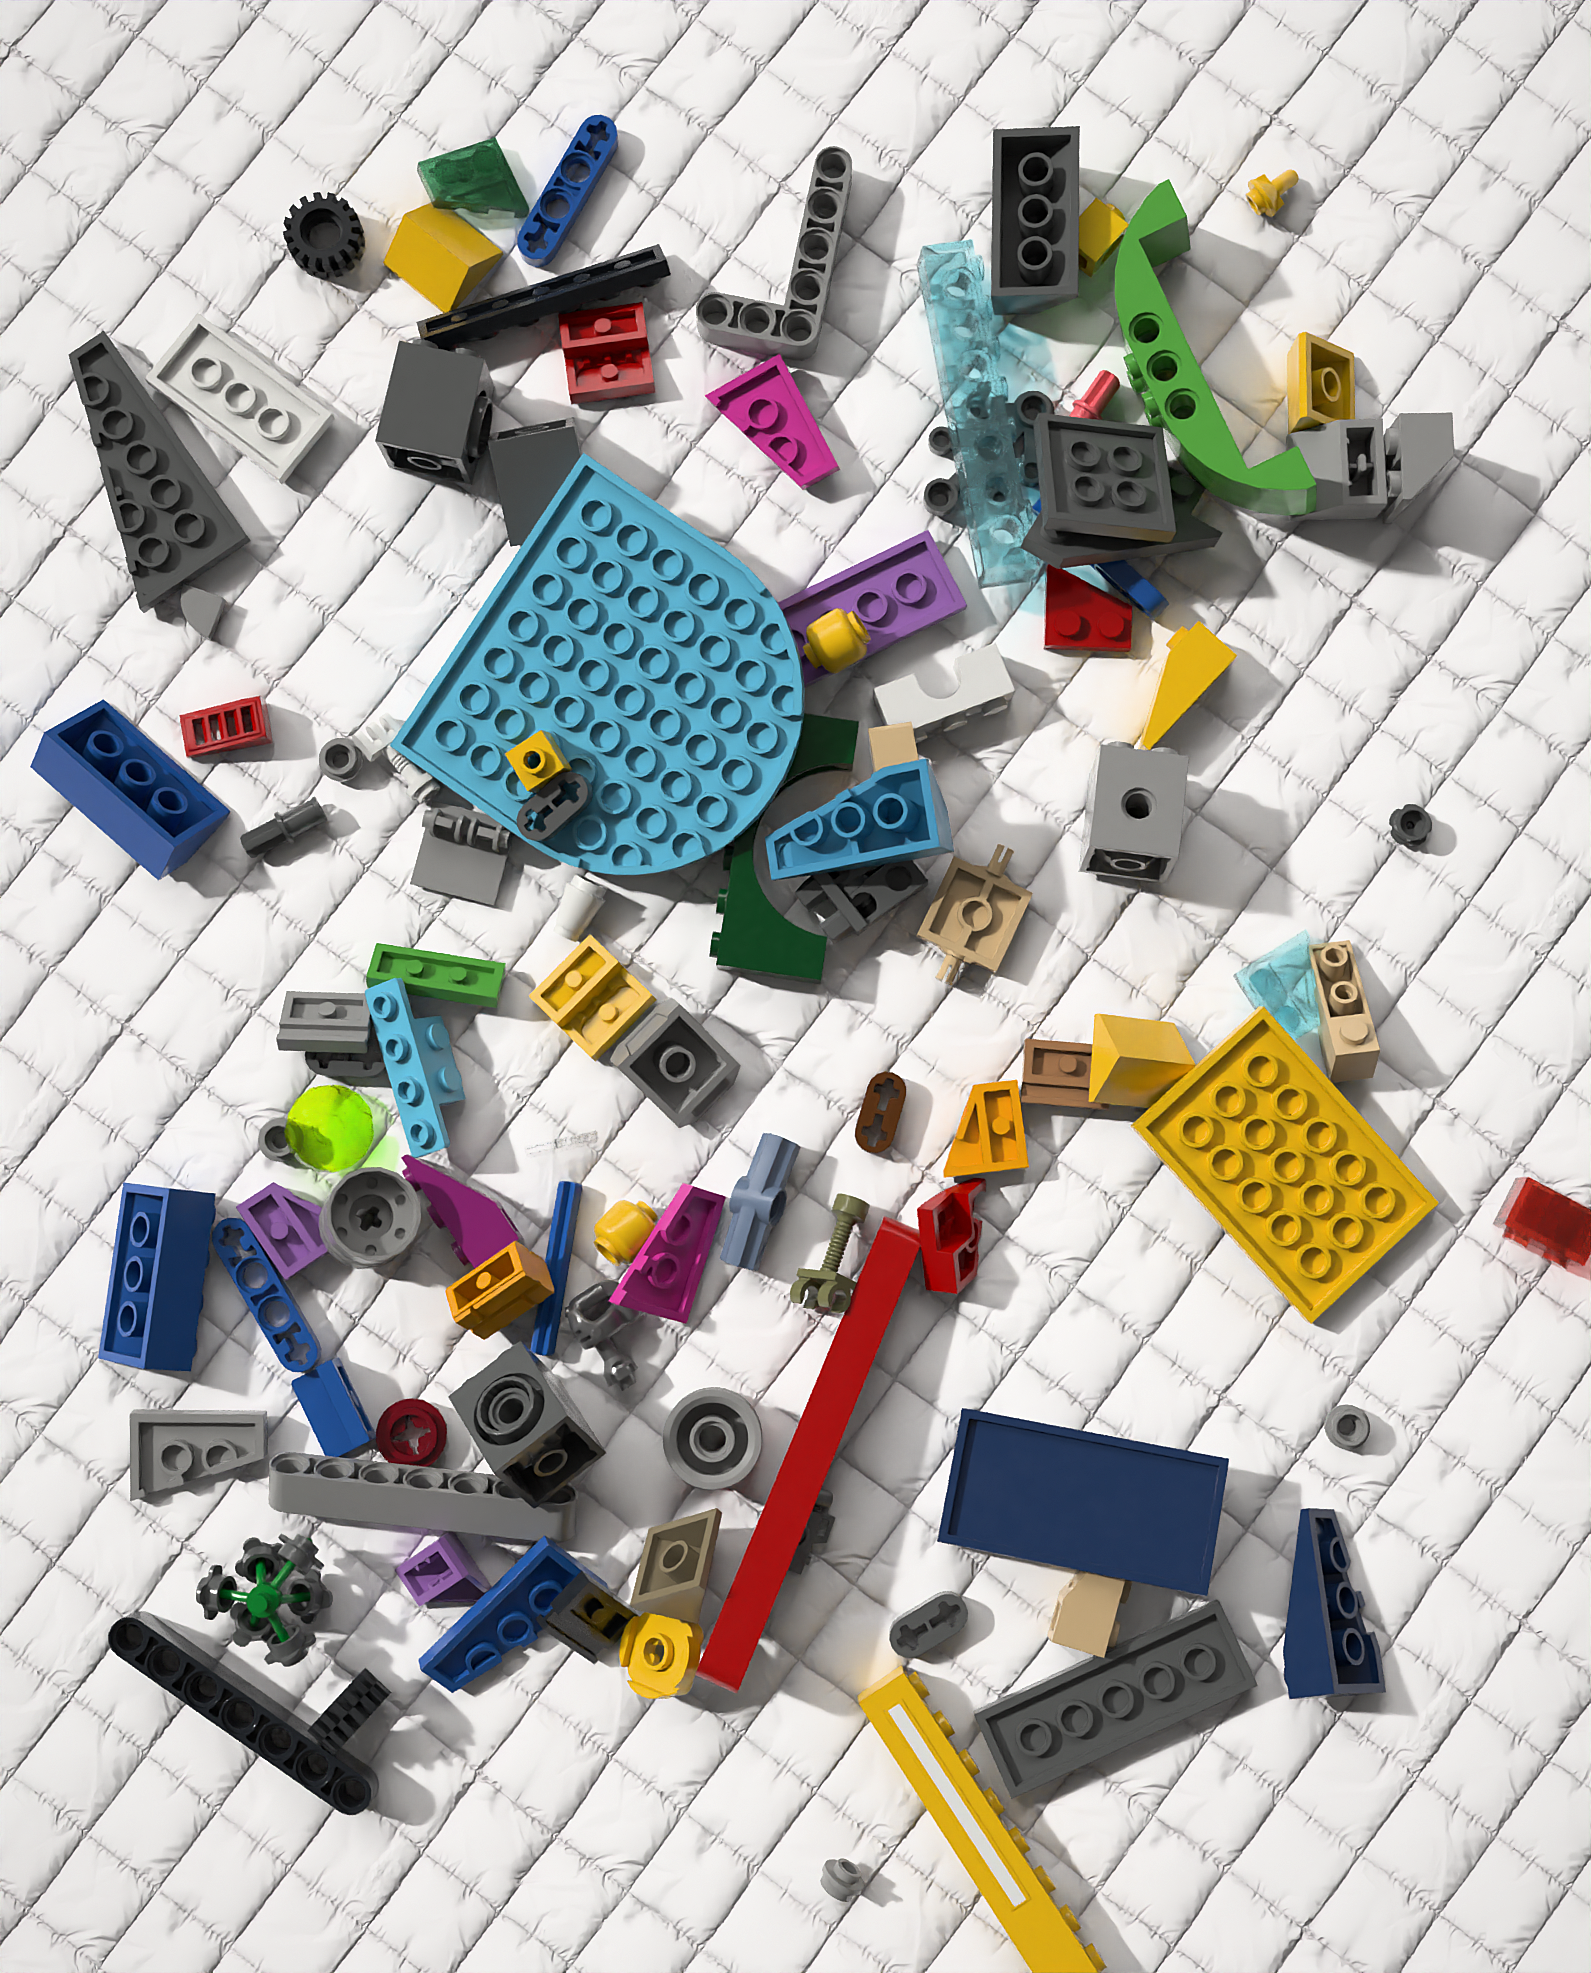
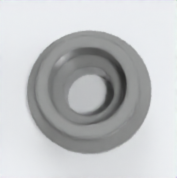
(334, 748)
(267, 1143)
(1360, 1430)
(841, 1879)

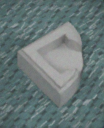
(202, 610)

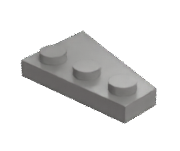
(191, 1444)

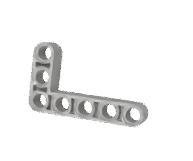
(805, 273)

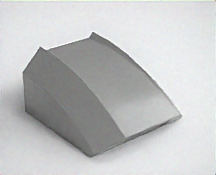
(676, 1063)

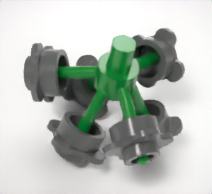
(258, 1617)

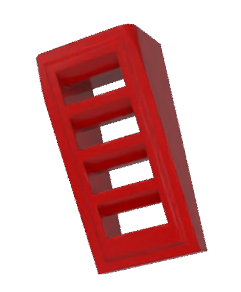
(259, 736)

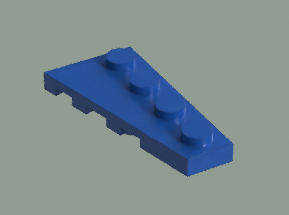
(502, 1616)

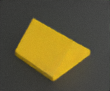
(440, 256)
(1319, 383)
(1135, 1060)

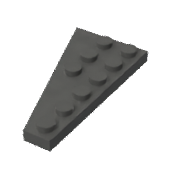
(157, 492)

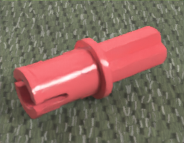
(1096, 397)

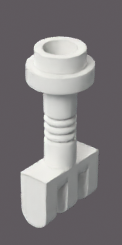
(422, 786)

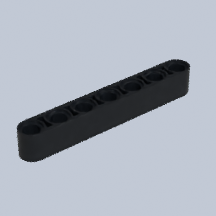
(221, 1711)

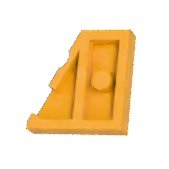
(989, 1132)

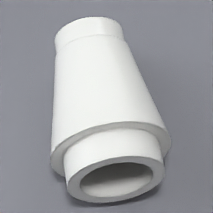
(578, 906)

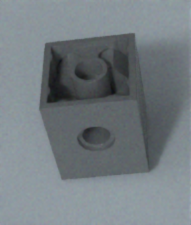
(436, 411)
(526, 1425)

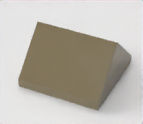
(677, 1566)

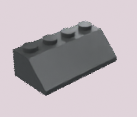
(1034, 218)

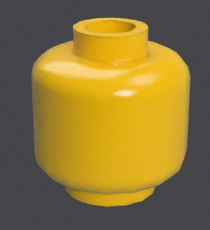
(836, 640)
(624, 1231)

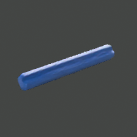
(558, 1263)

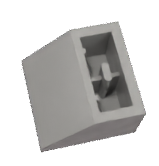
(1415, 453)
(1346, 466)

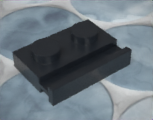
(587, 1617)

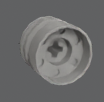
(394, 1211)

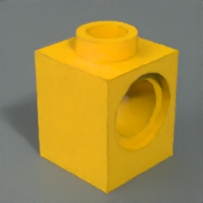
(1099, 235)

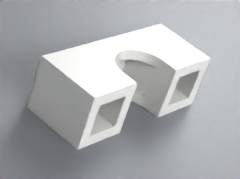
(982, 687)

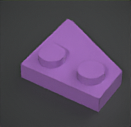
(285, 1228)

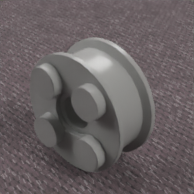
(708, 1467)

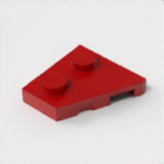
(1083, 615)

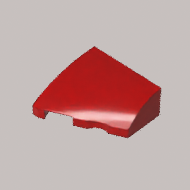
(950, 1237)

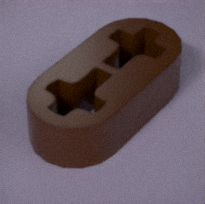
(890, 1115)

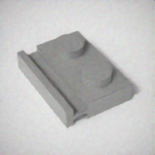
(324, 1022)

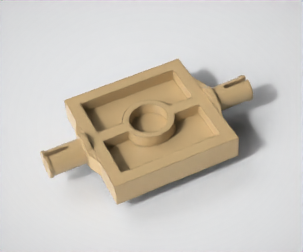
(974, 914)

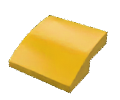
(592, 997)

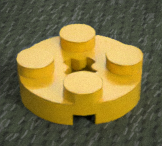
(680, 1660)

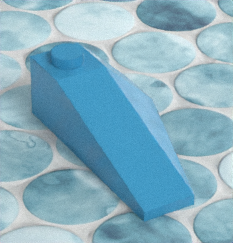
(878, 822)

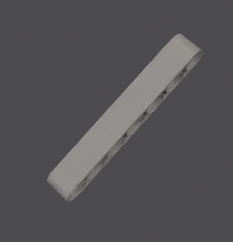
(415, 1497)

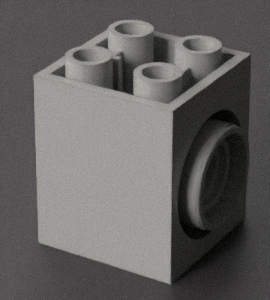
(1134, 812)

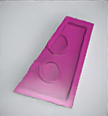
(673, 1257)

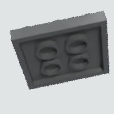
(1103, 478)

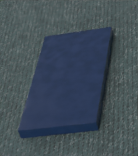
(1084, 1501)

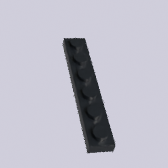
(558, 294)

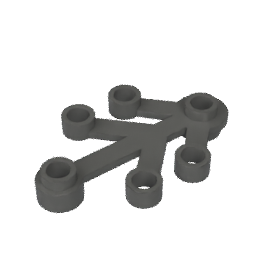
(950, 486)

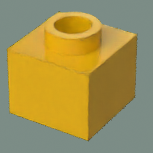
(551, 764)

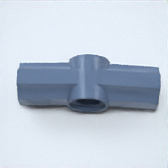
(759, 1201)

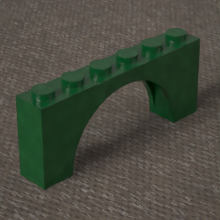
(753, 932)

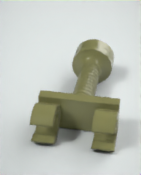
(826, 1281)

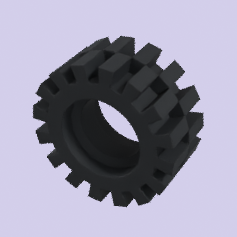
(321, 211)
(349, 1711)

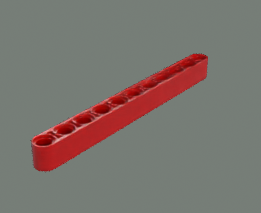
(809, 1456)

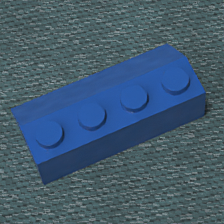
(128, 788)
(157, 1277)

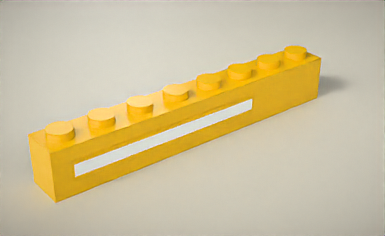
(974, 1826)

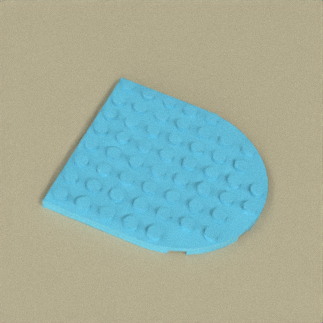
(646, 667)

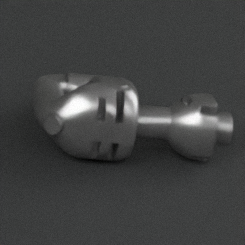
(597, 1333)

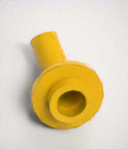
(1265, 194)

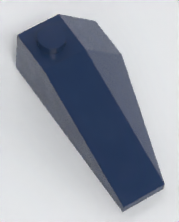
(1325, 1634)

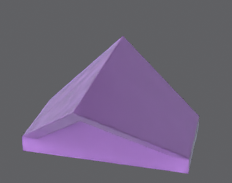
(443, 1573)

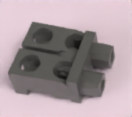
(860, 897)

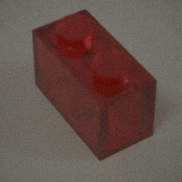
(1546, 1221)

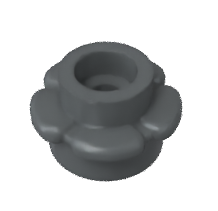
(1420, 820)

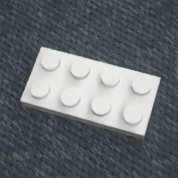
(239, 398)

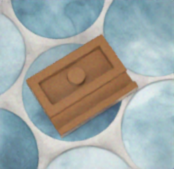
(1057, 1074)

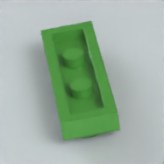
(438, 974)

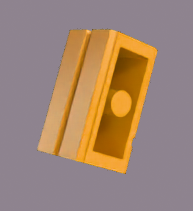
(499, 1290)

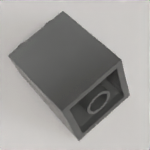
(530, 470)

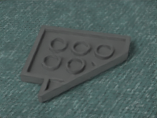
(1075, 549)

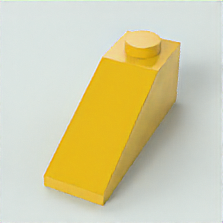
(1186, 674)

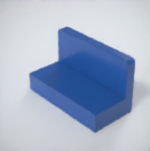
(333, 1408)

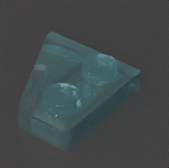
(1284, 985)

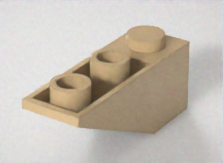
(1346, 1024)
(1087, 1613)

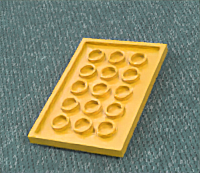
(1284, 1164)

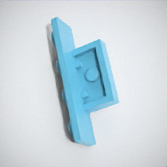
(417, 1065)

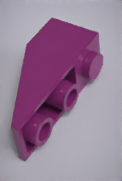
(471, 1216)

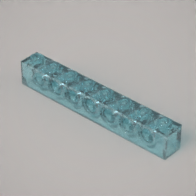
(958, 266)

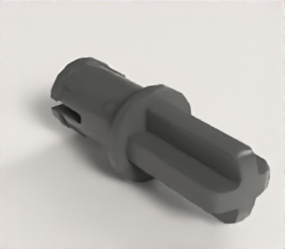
(283, 828)

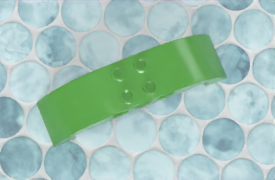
(1173, 383)

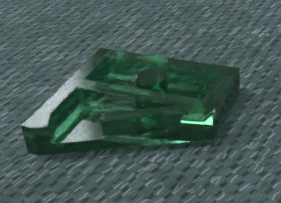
(473, 180)

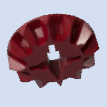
(395, 1420)

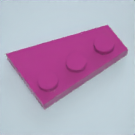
(777, 420)

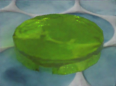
(329, 1128)

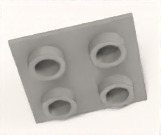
(461, 853)

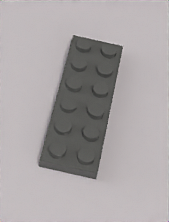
(1114, 1698)

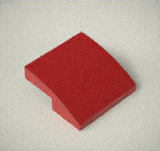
(606, 353)

